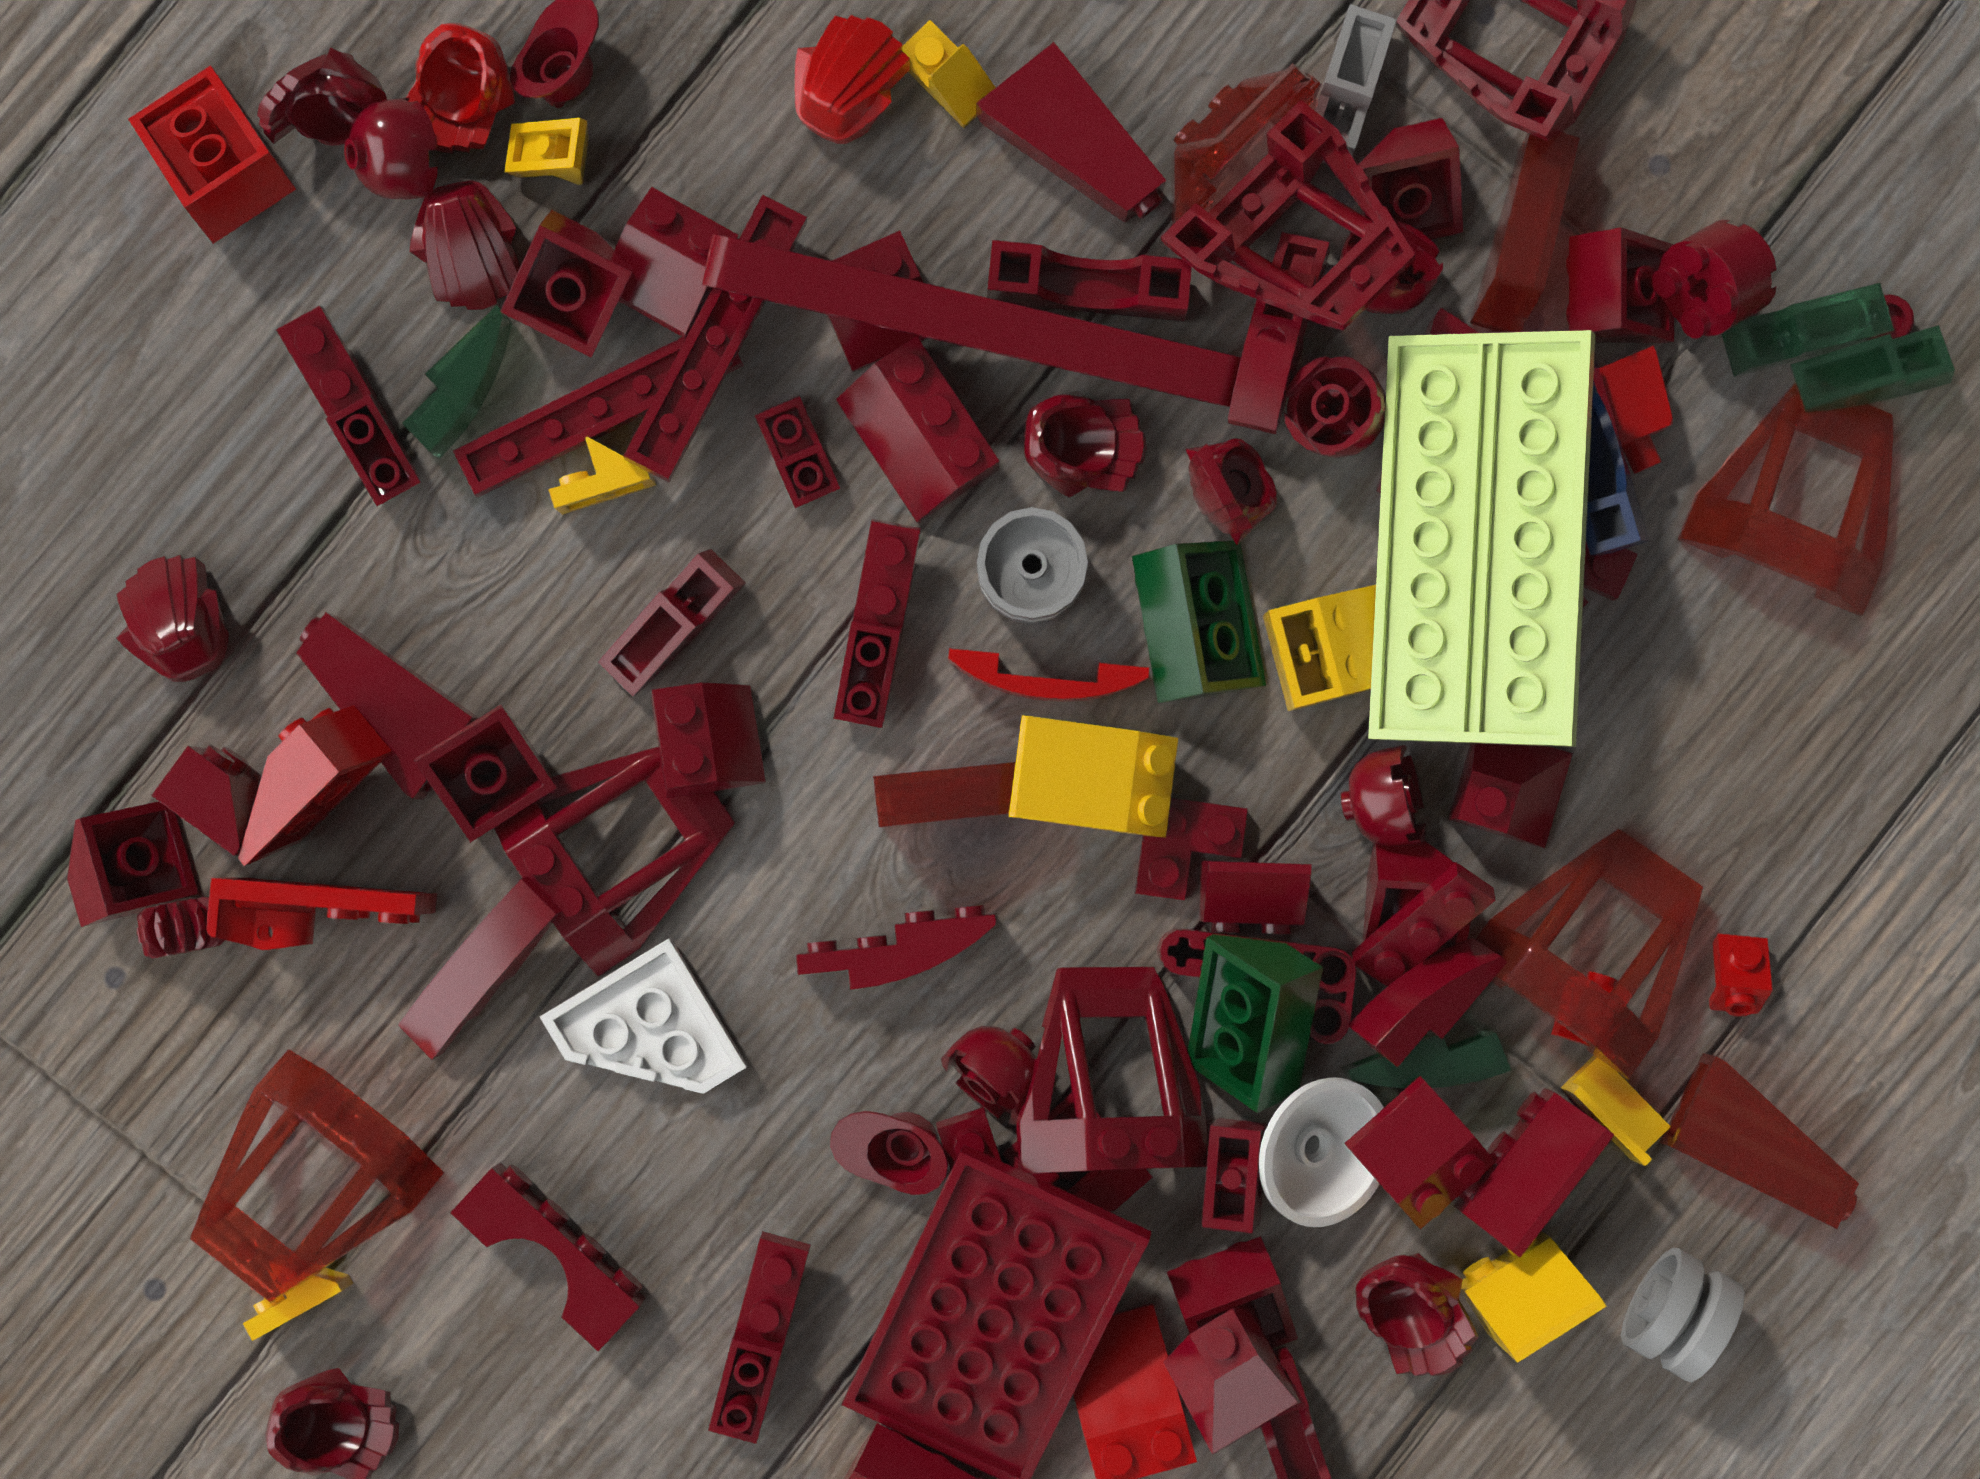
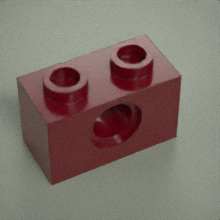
(1233, 1177)

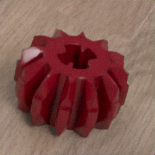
(175, 928)

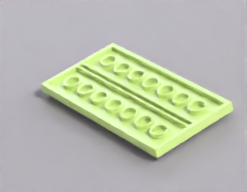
(1482, 538)

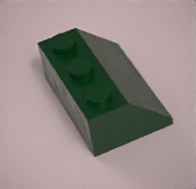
(1198, 620)
(1253, 1018)

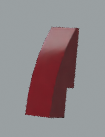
(671, 621)
(1426, 999)

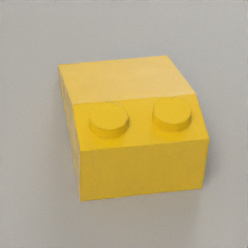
(1093, 776)
(1529, 1297)

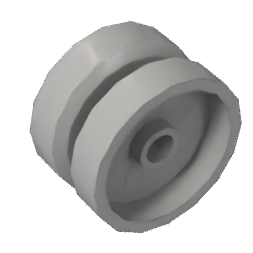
(1015, 540)
(1683, 1315)

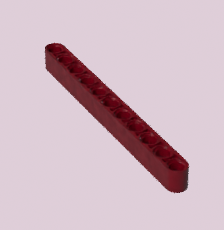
(969, 320)

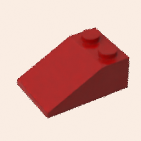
(211, 155)
(309, 777)
(1131, 1402)

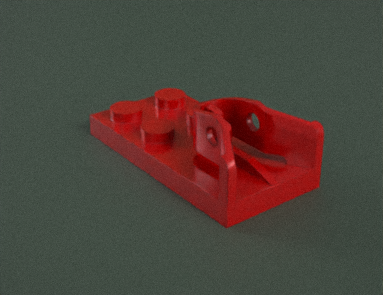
(248, 907)

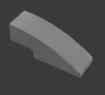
(1354, 71)

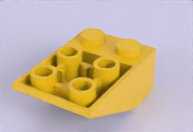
(1323, 646)

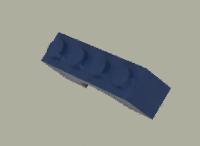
(1612, 503)

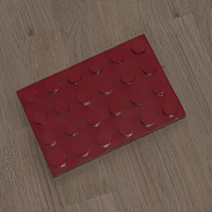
(995, 1316)

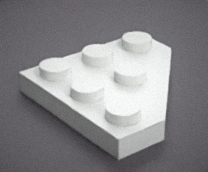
(648, 1025)

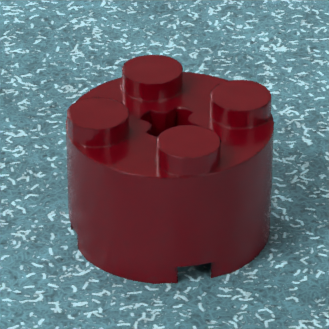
(1716, 278)

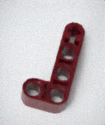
(1336, 995)

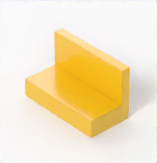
(1618, 1107)

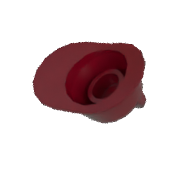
(556, 54)
(891, 1150)

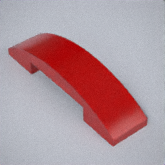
(1109, 680)

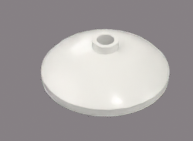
(1320, 1179)

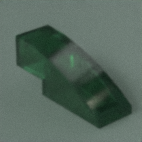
(1807, 329)
(1874, 371)
(462, 383)
(1438, 1064)

